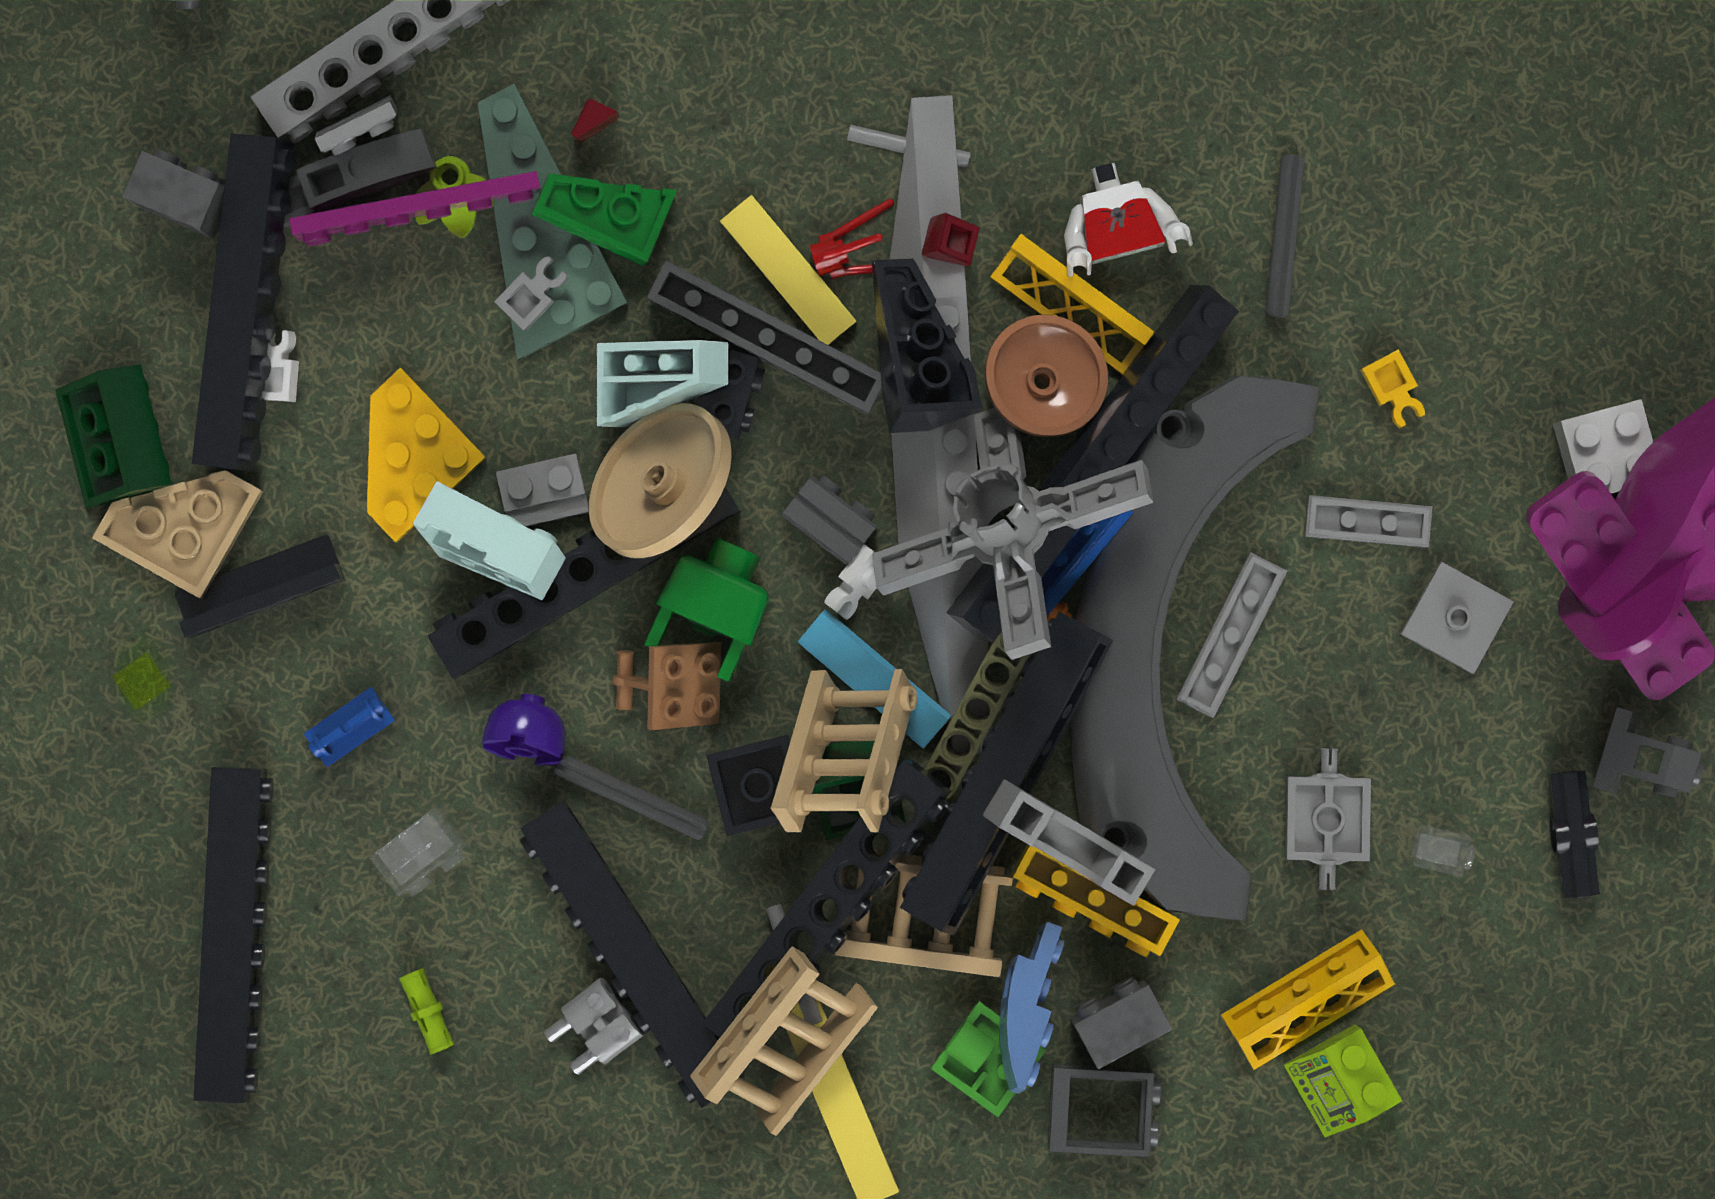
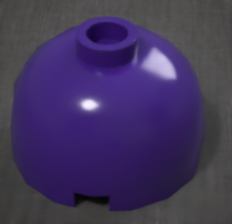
(525, 730)

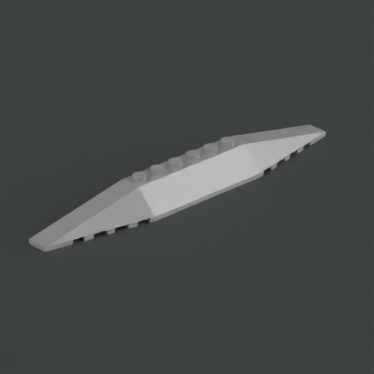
(937, 460)

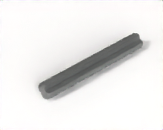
(1284, 236)
(632, 797)

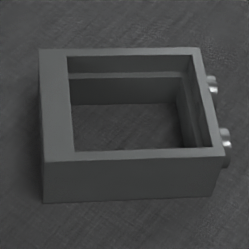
(1059, 1106)

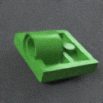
(975, 1061)

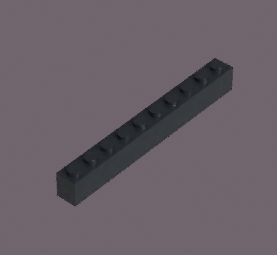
(1114, 431)

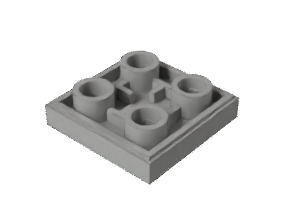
(342, 133)

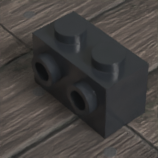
(731, 401)

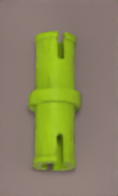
(426, 1011)

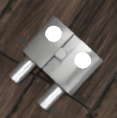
(601, 1021)

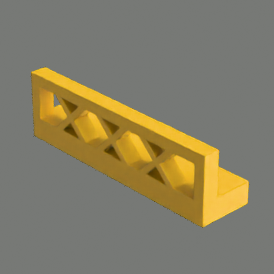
(1079, 290)
(1305, 994)

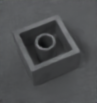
(172, 192)
(1119, 1021)

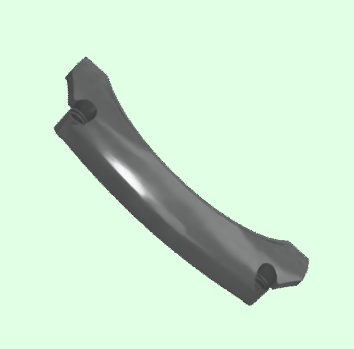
(1118, 730)

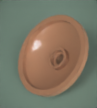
(1062, 356)

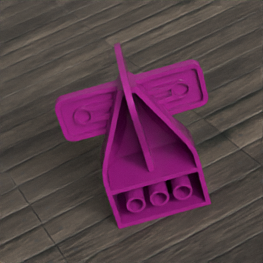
(1640, 556)

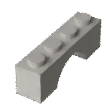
(1068, 842)

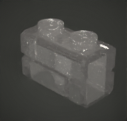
(419, 852)

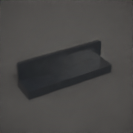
(261, 586)

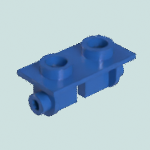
(348, 727)

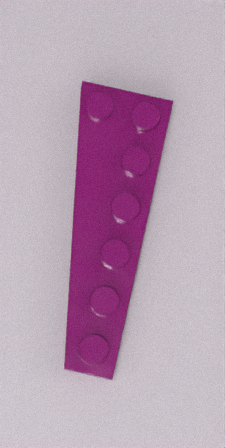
(318, 227)

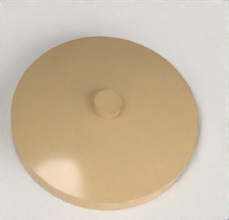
(660, 480)

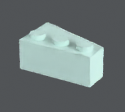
(653, 375)

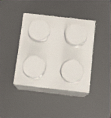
(1605, 442)

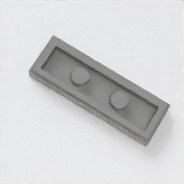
(1368, 521)

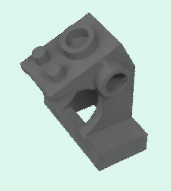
(1678, 769)

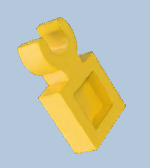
(1390, 381)

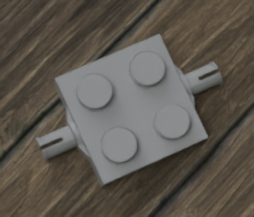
(1328, 818)

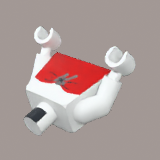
(1118, 222)

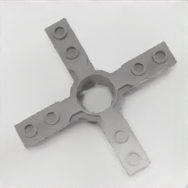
(1005, 547)

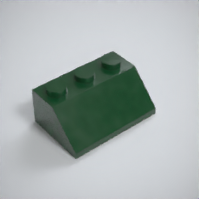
(113, 435)

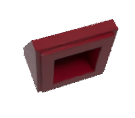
(592, 120)
(950, 240)

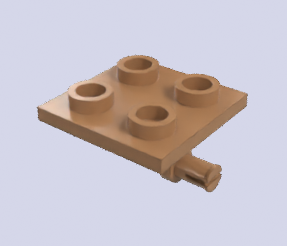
(679, 686)

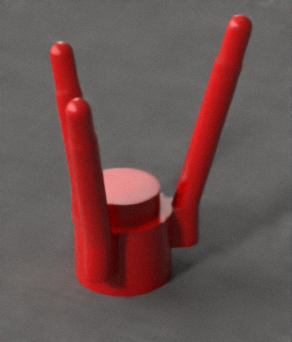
(832, 254)

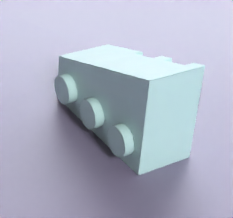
(489, 542)

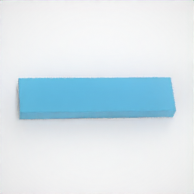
(867, 670)

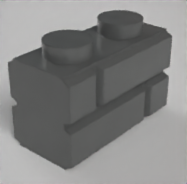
(829, 519)

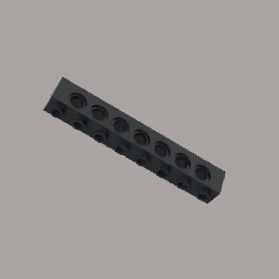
(462, 656)
(831, 882)

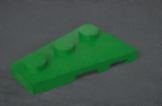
(606, 214)

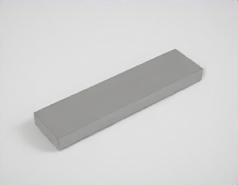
(1231, 635)

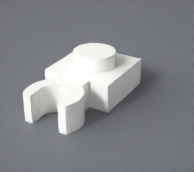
(284, 373)
(857, 581)

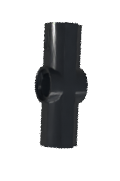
(1573, 834)

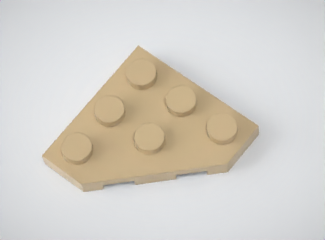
(181, 528)

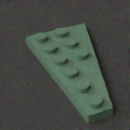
(591, 291)

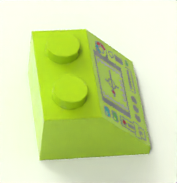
(1342, 1081)

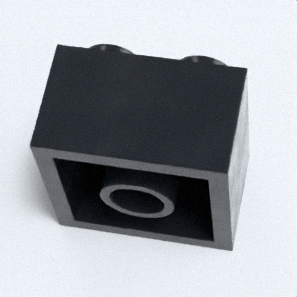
(747, 783)

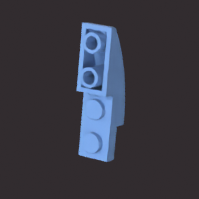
(1022, 1022)

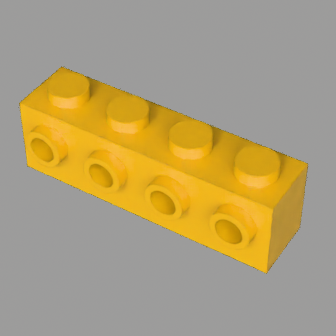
(1143, 924)

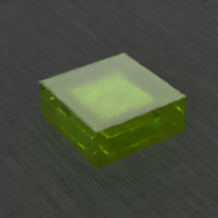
(141, 681)

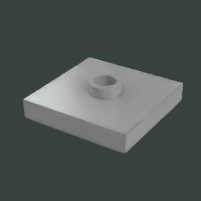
(1456, 617)

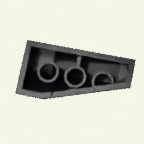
(920, 363)

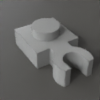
(528, 297)

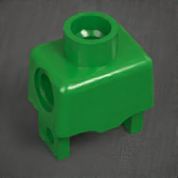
(715, 599)

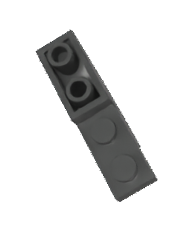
(359, 173)

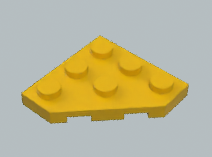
(409, 452)

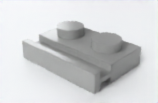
(543, 491)

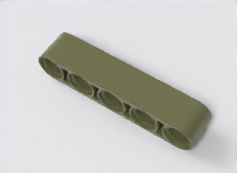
(968, 724)

